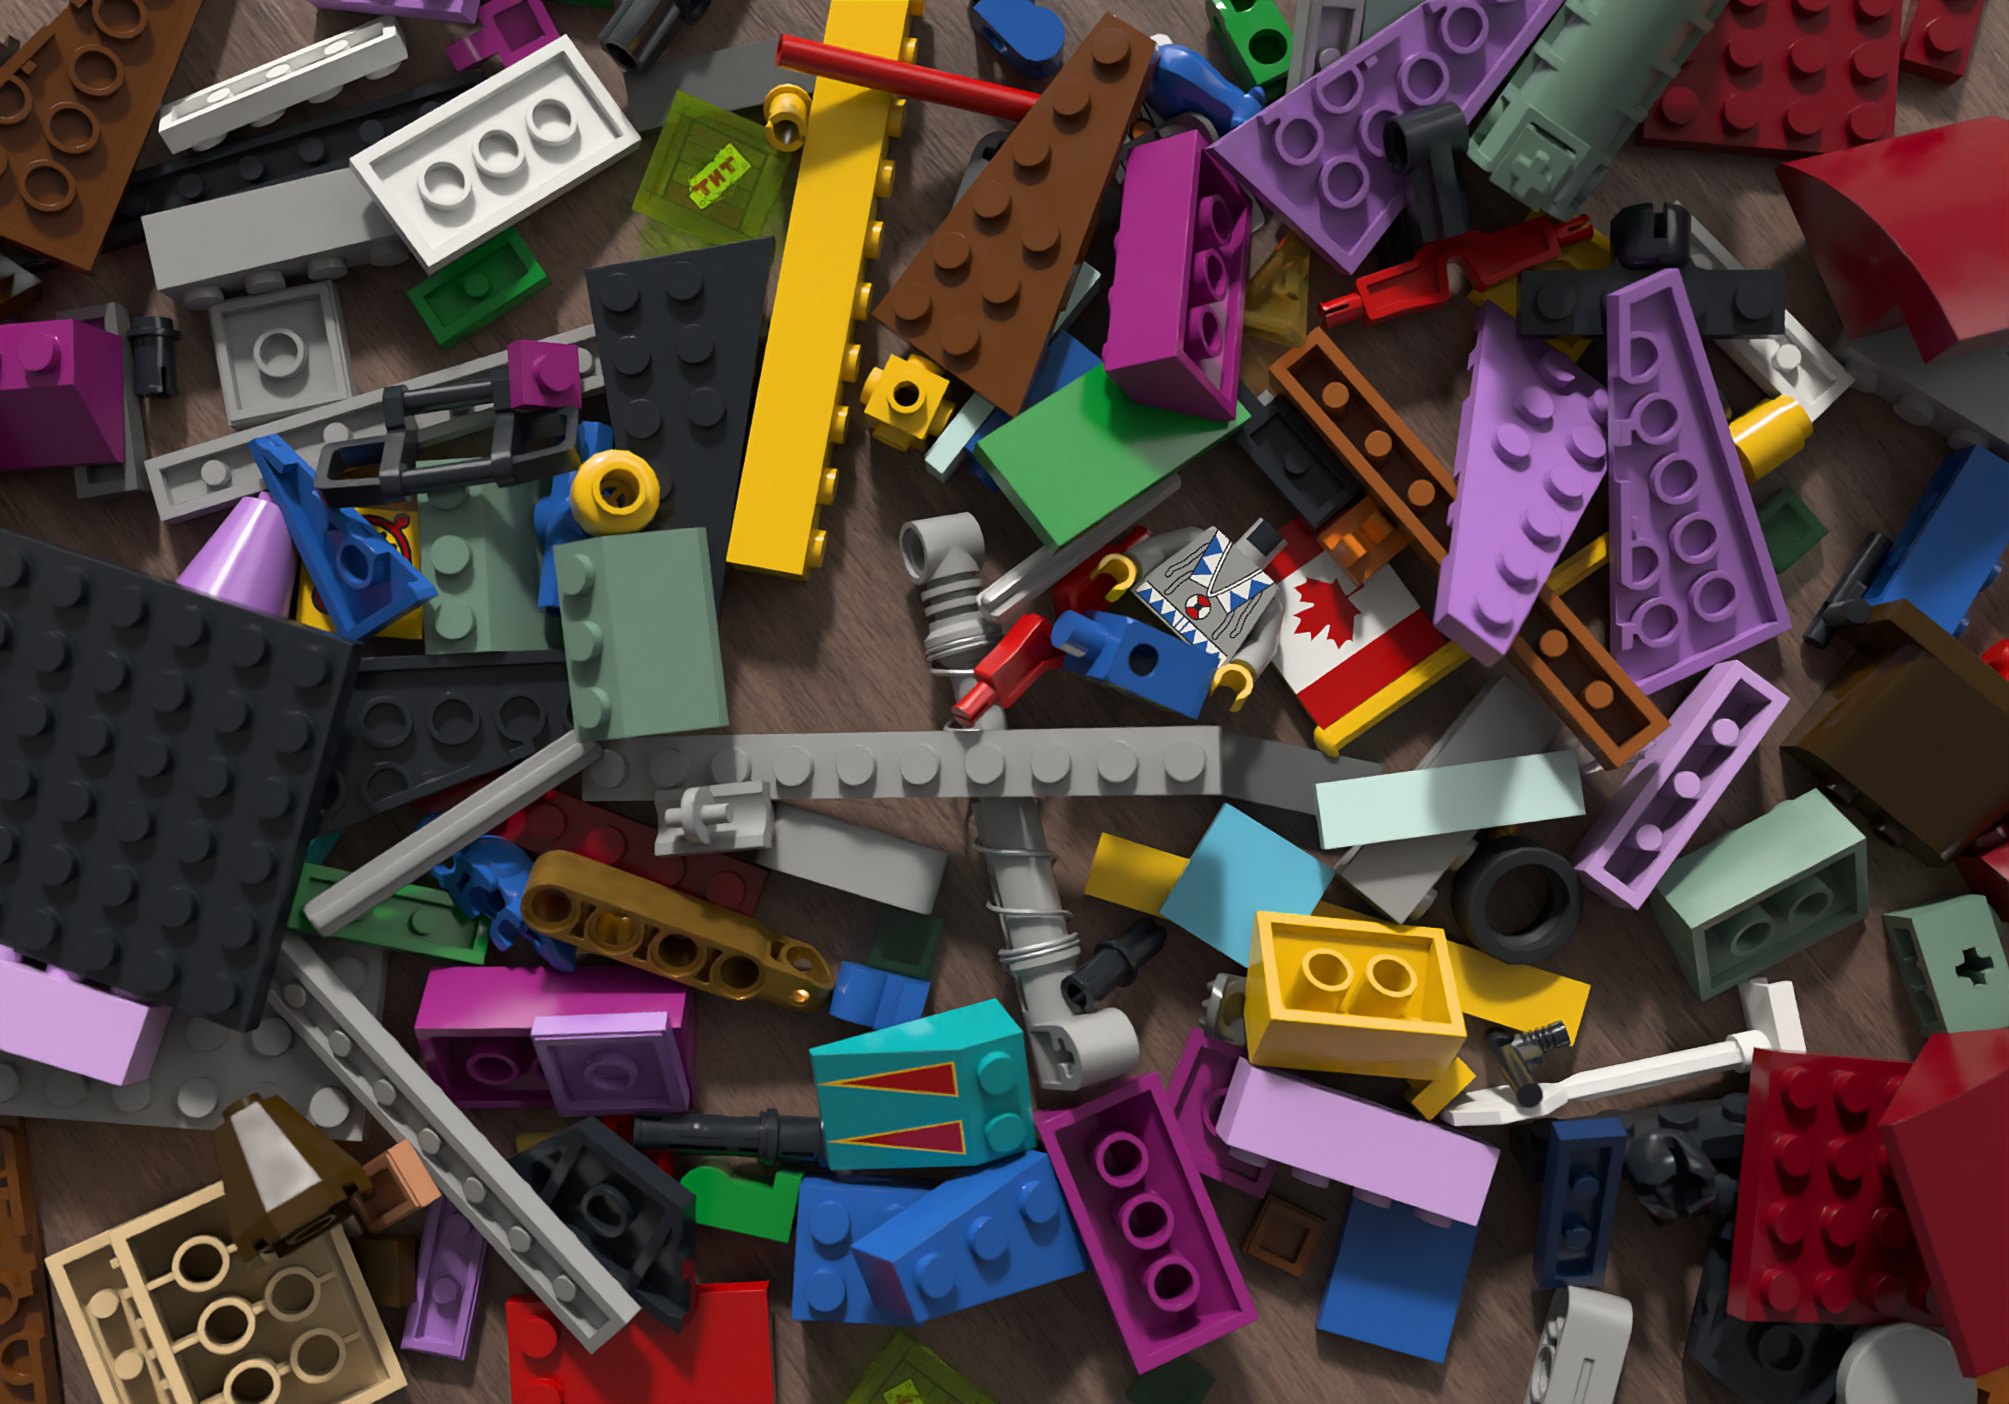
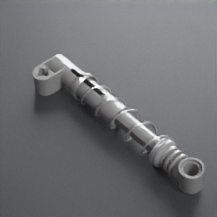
(1065, 1045)

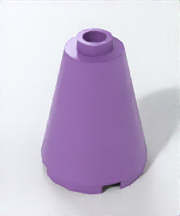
(248, 558)

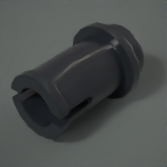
(154, 356)

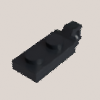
(1293, 459)

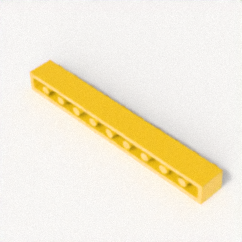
(820, 300)

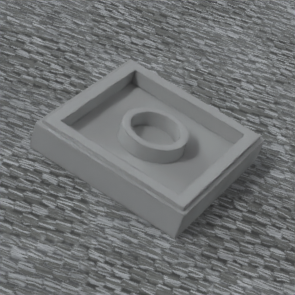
(282, 353)

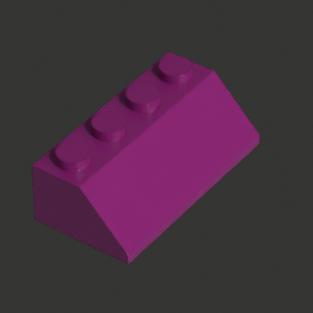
(1179, 280)
(60, 396)
(481, 1020)
(1144, 1220)

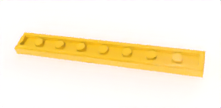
(1485, 986)

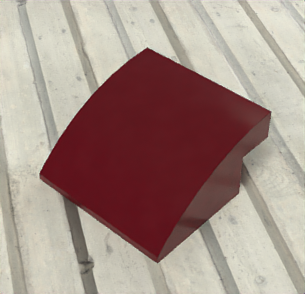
(1913, 234)
(1952, 1169)

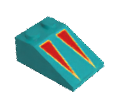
(926, 1092)

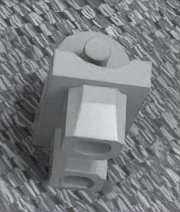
(714, 819)

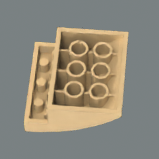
(185, 1321)

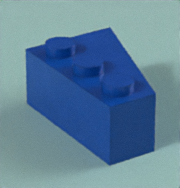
(973, 1240)

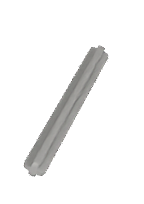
(449, 833)

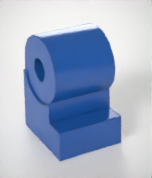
(1022, 34)
(876, 996)

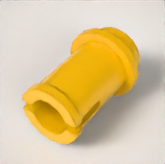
(787, 117)

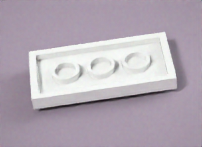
(495, 154)

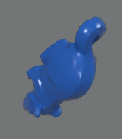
(1189, 83)
(491, 881)

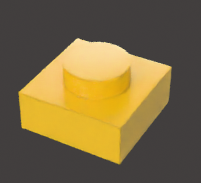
(1432, 1096)

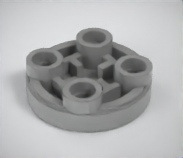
(1901, 1367)

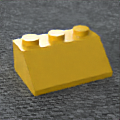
(1351, 997)

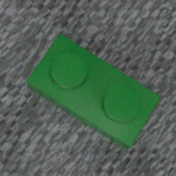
(479, 287)

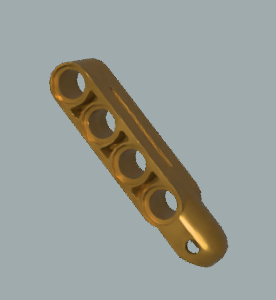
(658, 913)

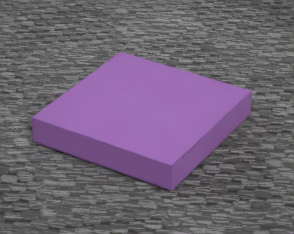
(611, 1063)

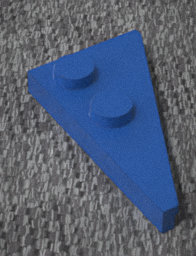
(351, 564)

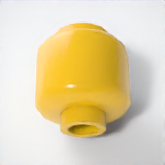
(626, 477)

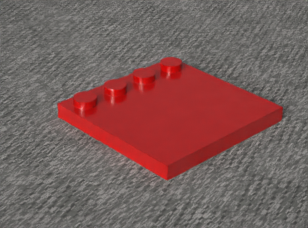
(714, 1360)

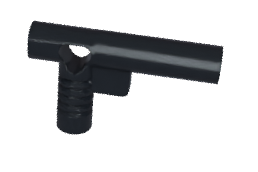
(1844, 603)
(1520, 1052)

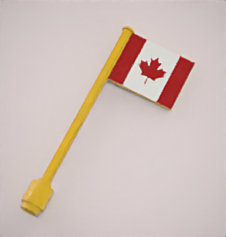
(1373, 648)

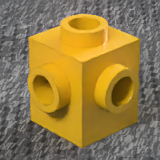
(914, 424)

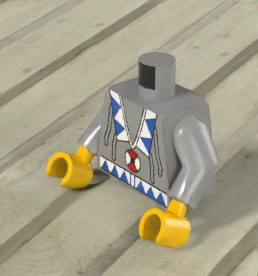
(1209, 595)

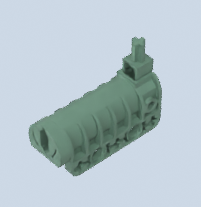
(1584, 96)

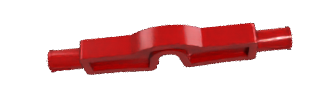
(1424, 280)
(1028, 646)

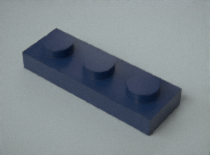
(1578, 1202)

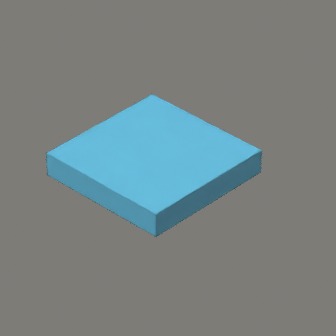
(1238, 872)

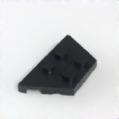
(622, 1212)
(1760, 1358)

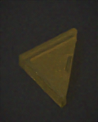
(1279, 295)

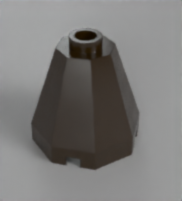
(282, 1178)

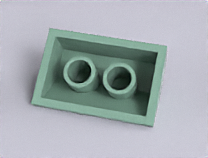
(485, 567)
(640, 634)
(1762, 893)

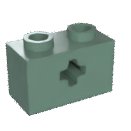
(1952, 963)

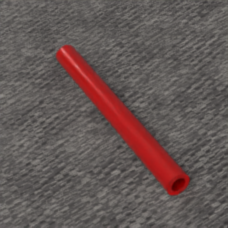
(903, 78)

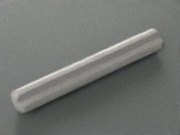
(1043, 569)

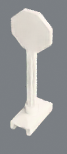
(1770, 1023)

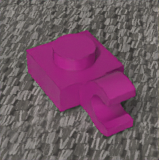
(510, 30)

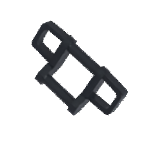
(400, 447)

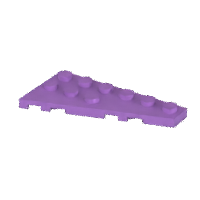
(1321, 145)
(1525, 473)
(1682, 525)

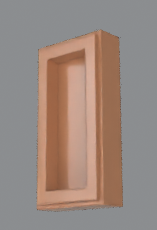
(400, 1187)

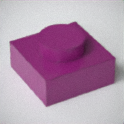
(543, 375)

